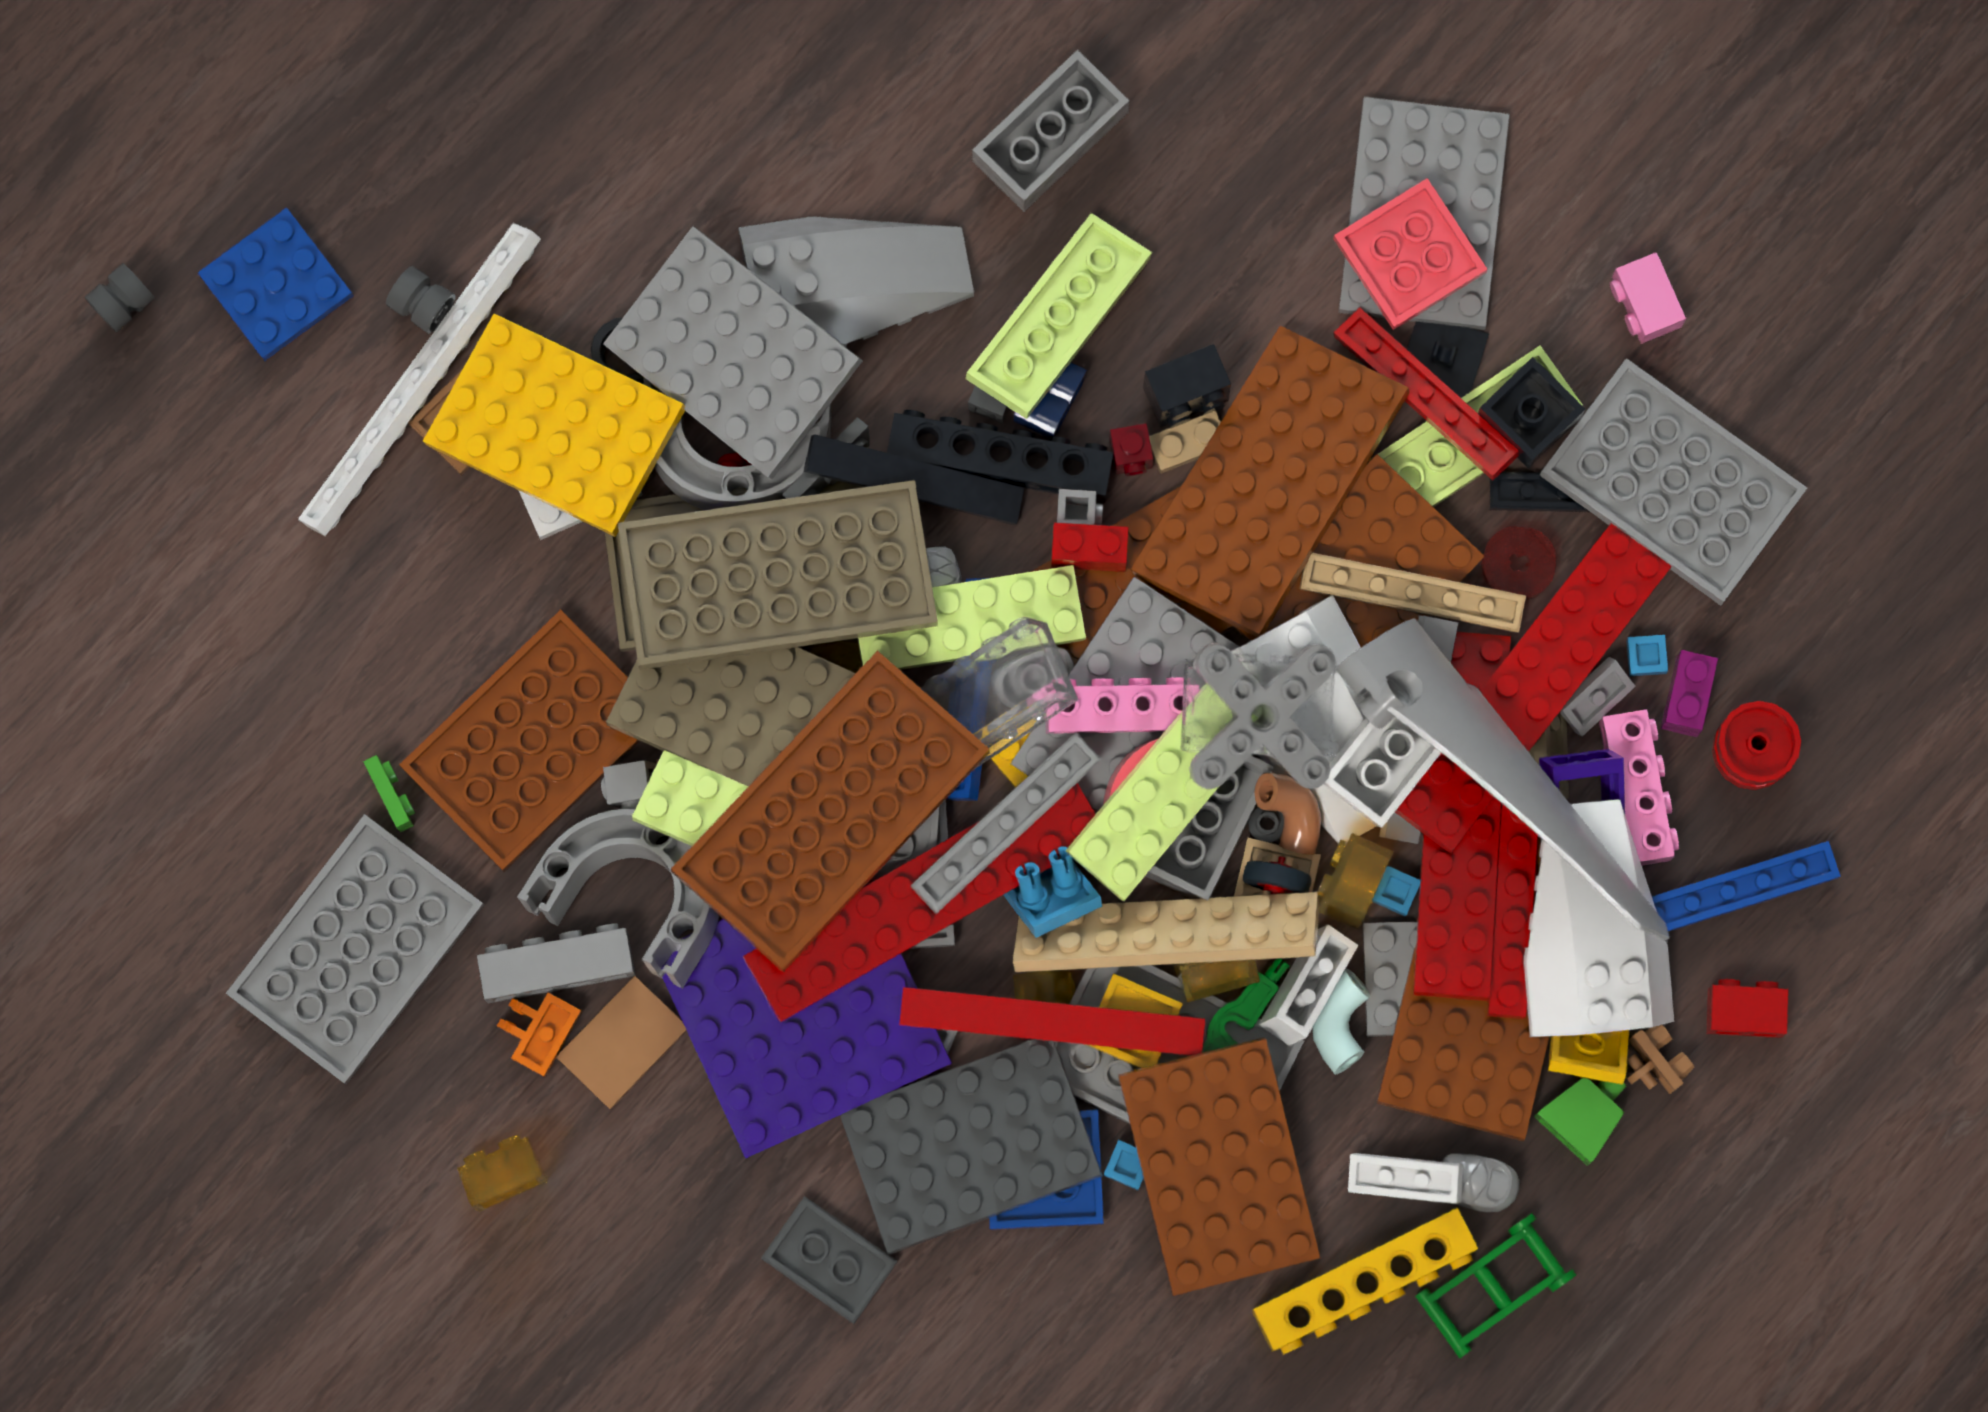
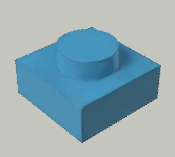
(1647, 655)
(1396, 891)
(1125, 1166)

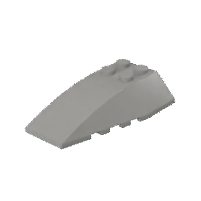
(859, 272)

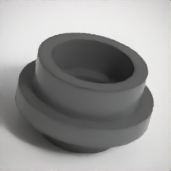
(1266, 835)

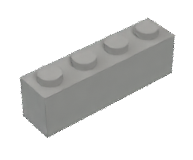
(556, 964)

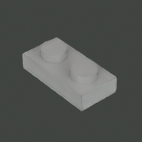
(1597, 696)

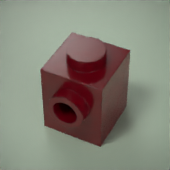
(1131, 449)

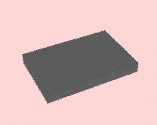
(829, 1260)

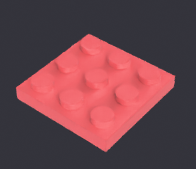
(1410, 254)

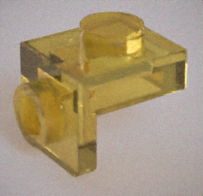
(1045, 986)

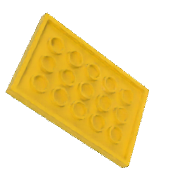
(554, 424)

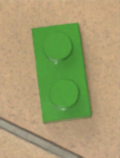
(397, 806)

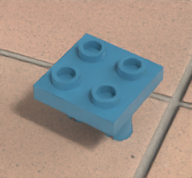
(1053, 896)

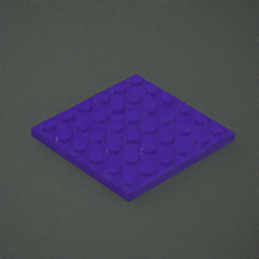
(810, 1066)

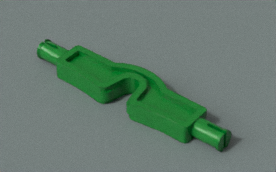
(1245, 1009)

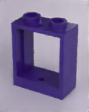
(1589, 764)

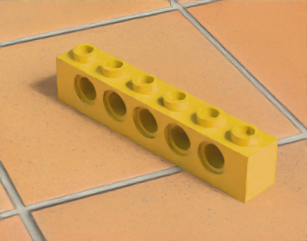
(1448, 1229)

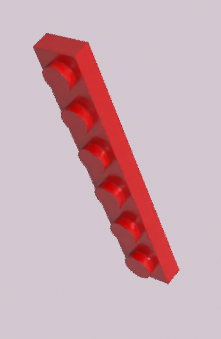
(1427, 394)
(1512, 916)

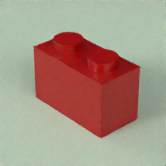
(1090, 547)
(1747, 1010)

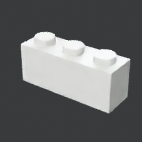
(1308, 987)

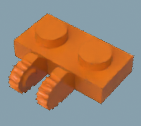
(545, 1033)

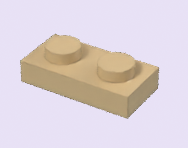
(1184, 442)

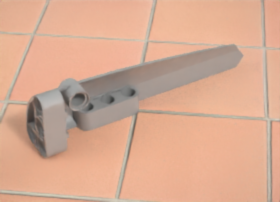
(1415, 682)

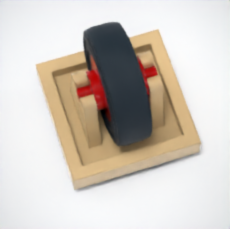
(1274, 870)

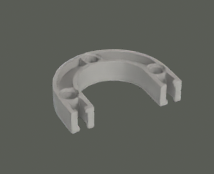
(710, 484)
(608, 839)

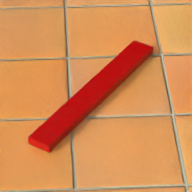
(1052, 1021)

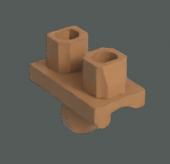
(1668, 1073)

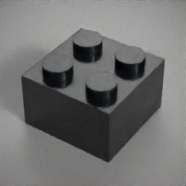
(1187, 387)
(1532, 411)

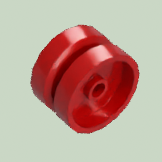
(1752, 767)

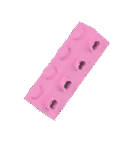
(1120, 707)
(1645, 802)

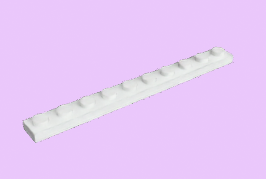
(419, 379)

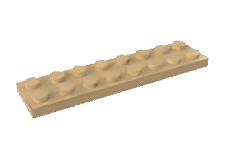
(1176, 933)

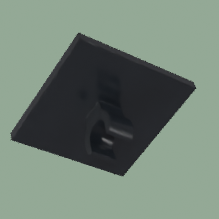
(1449, 353)

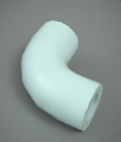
(1332, 1028)

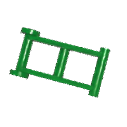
(1556, 1279)

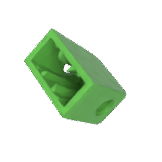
(1583, 1117)

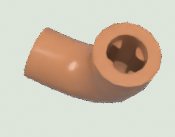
(1298, 808)

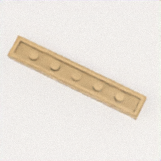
(1413, 592)

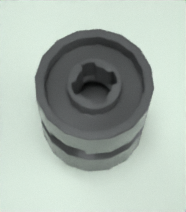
(119, 297)
(416, 297)

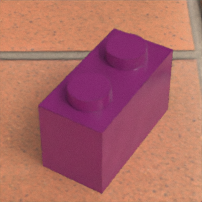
(1689, 693)

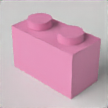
(1647, 298)

